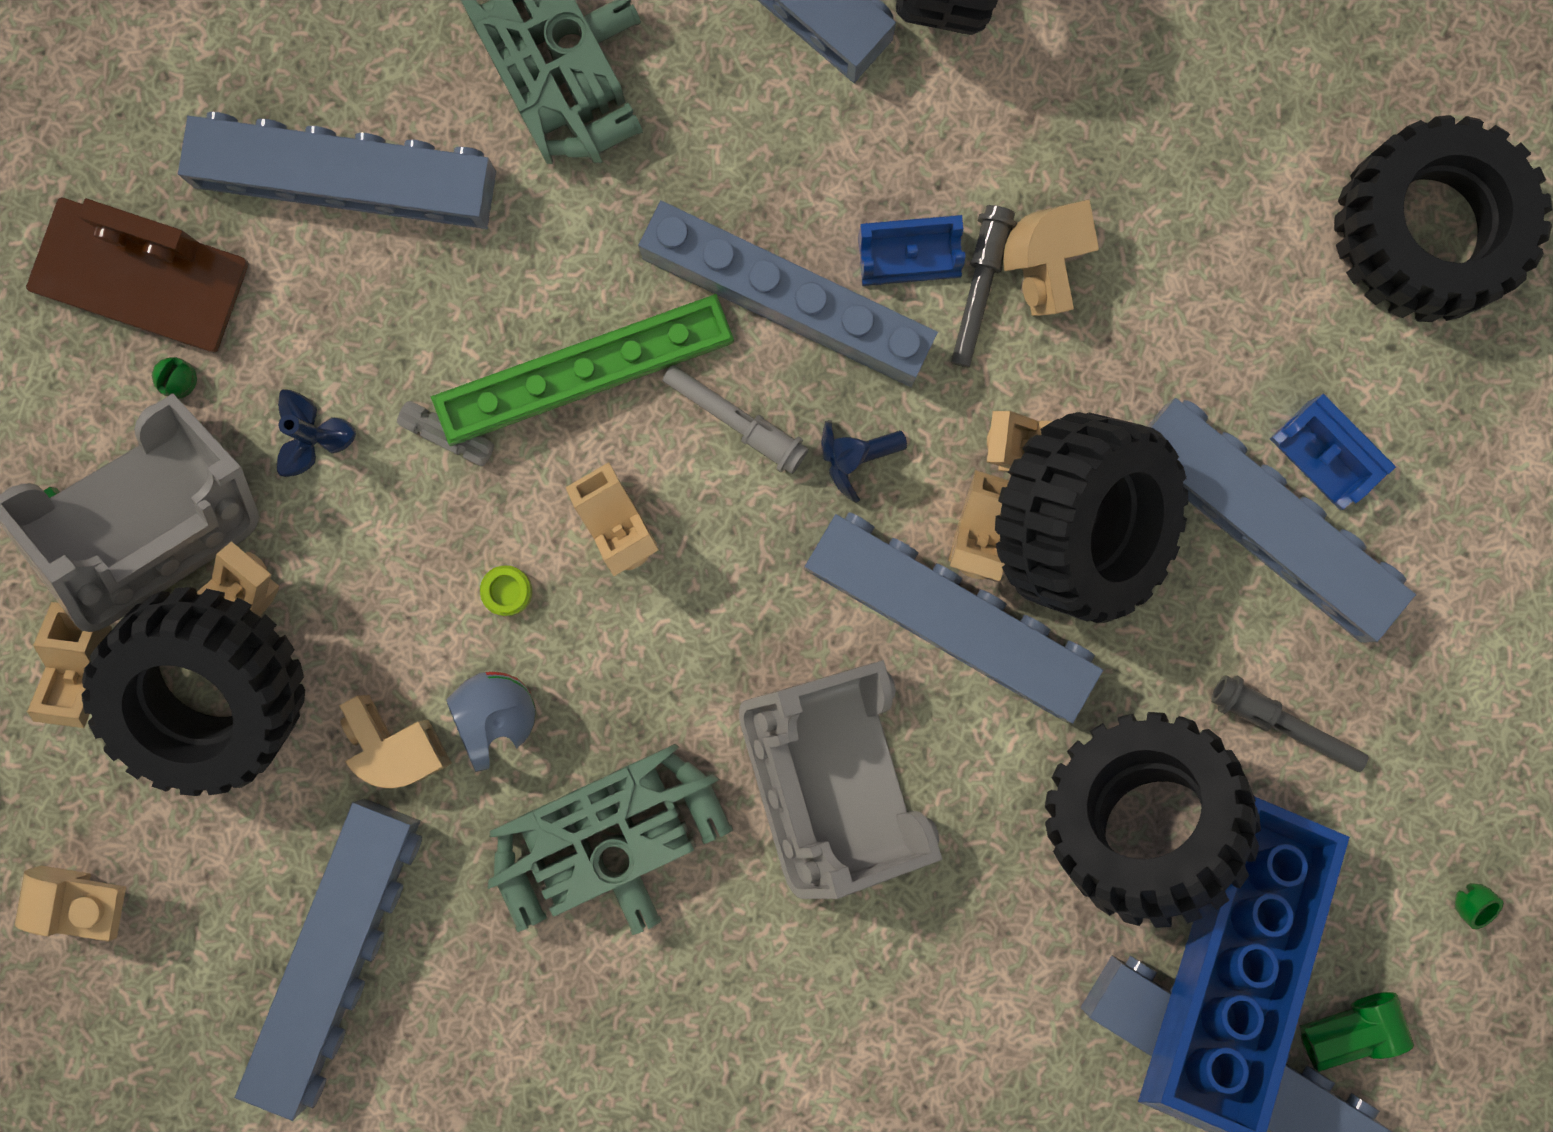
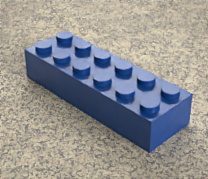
(1246, 981)

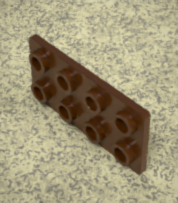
(137, 273)

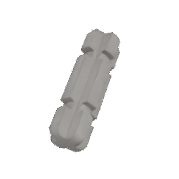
(416, 419)

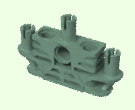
(582, 68)
(591, 810)

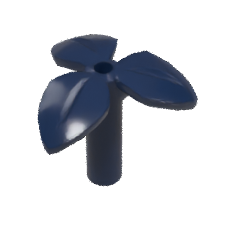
(298, 421)
(849, 453)

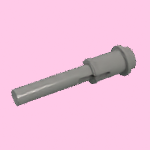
(756, 432)

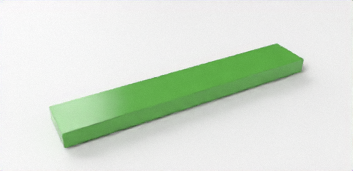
(582, 370)

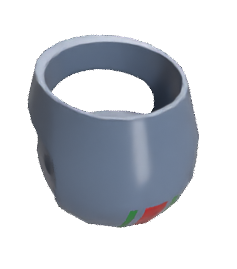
(491, 708)

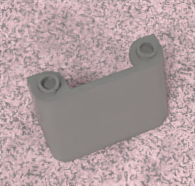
(133, 520)
(834, 784)

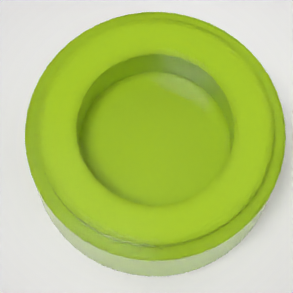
(506, 590)

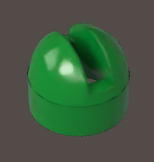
(179, 380)
(1478, 906)

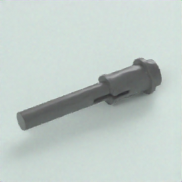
(987, 260)
(1265, 712)

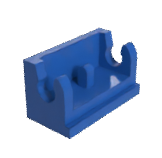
(911, 250)
(1332, 452)

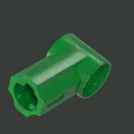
(1370, 1029)

